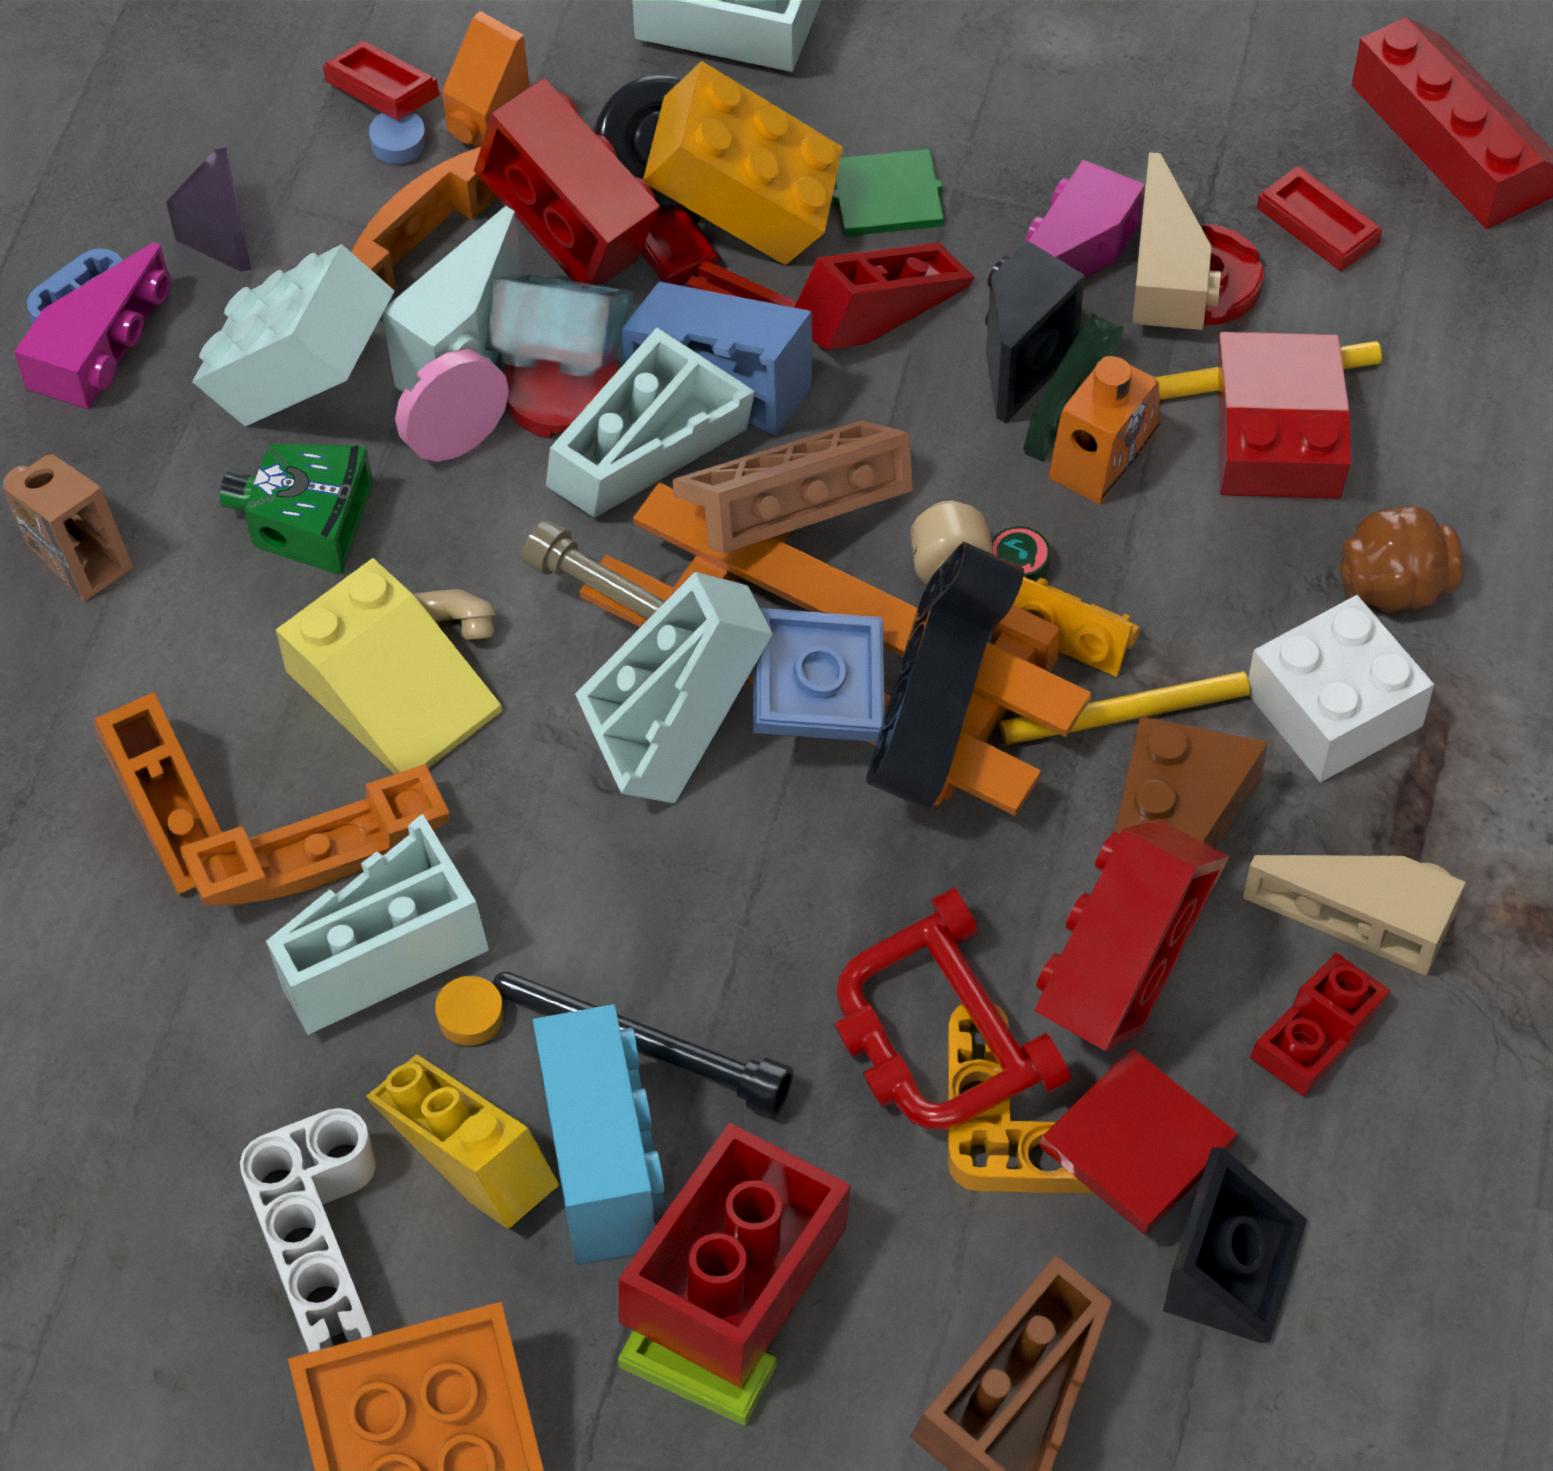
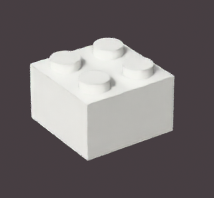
(1339, 688)

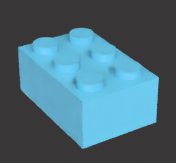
(600, 1132)

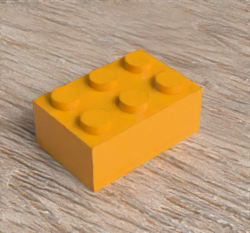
(743, 164)

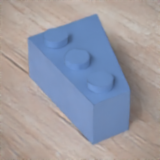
(747, 338)

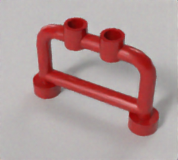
(890, 1078)

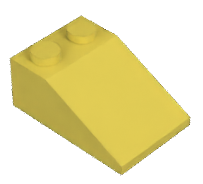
(385, 670)

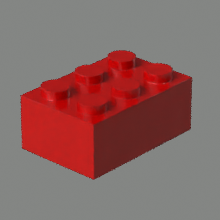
(566, 185)
(1128, 932)
(733, 1254)

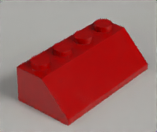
(1454, 121)

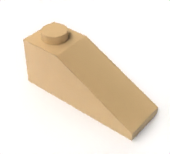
(1173, 257)
(1368, 901)

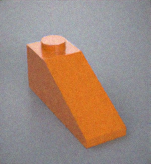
(157, 782)

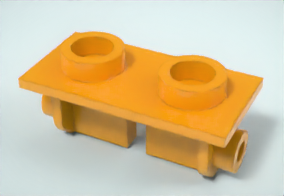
(1085, 629)

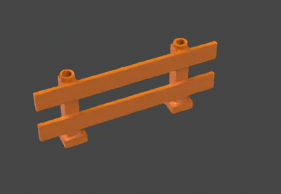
(1010, 676)

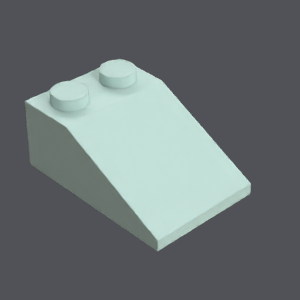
(451, 301)

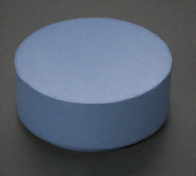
(397, 140)

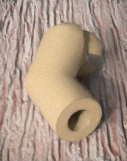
(460, 605)

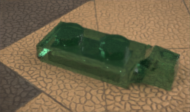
(1096, 341)

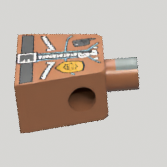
(57, 500)

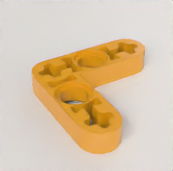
(994, 1128)

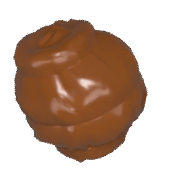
(1401, 560)

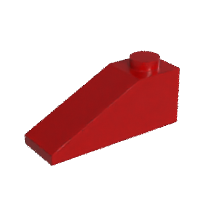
(875, 291)

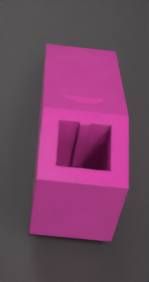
(1090, 218)
(84, 335)

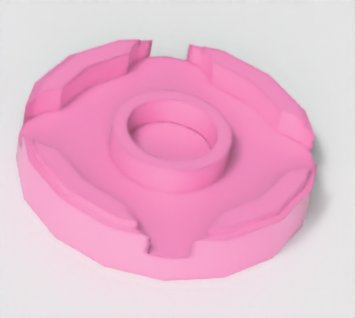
(452, 405)

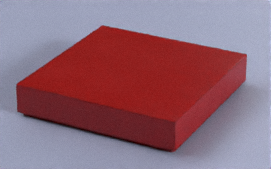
(1137, 1140)

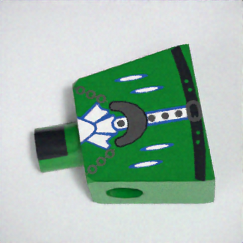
(304, 501)

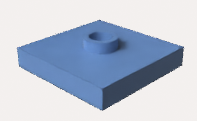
(820, 676)

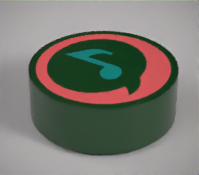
(1024, 548)

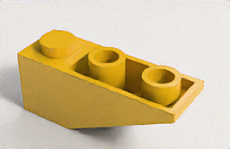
(466, 1140)

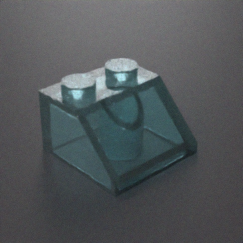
(556, 322)

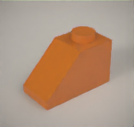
(483, 77)

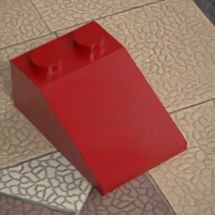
(1282, 415)

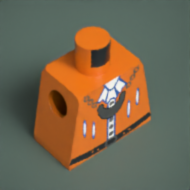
(1117, 410)

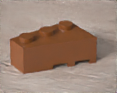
(1189, 778)
(1021, 1383)

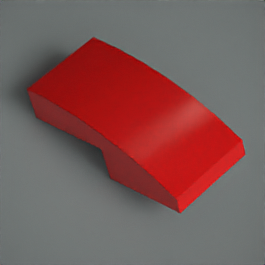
(1319, 1024)

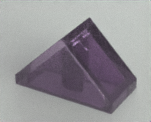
(208, 213)

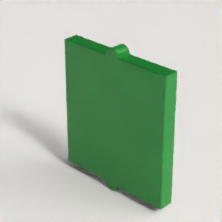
(888, 193)

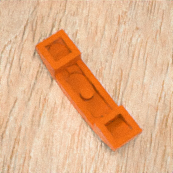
(419, 210)
(316, 849)

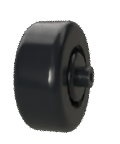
(631, 123)

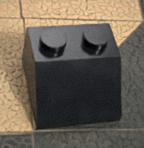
(1029, 324)

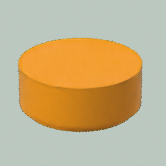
(469, 1010)

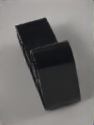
(940, 672)

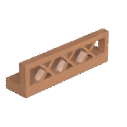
(799, 483)

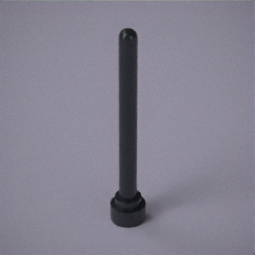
(759, 1083)

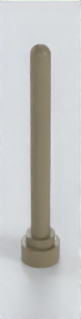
(553, 551)

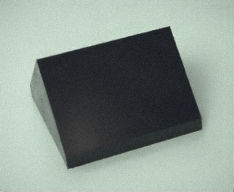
(1234, 1252)

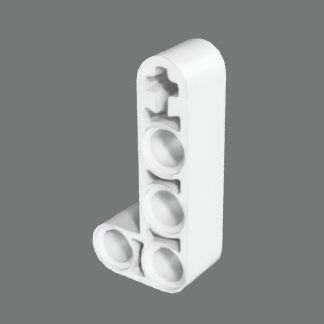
(298, 1204)

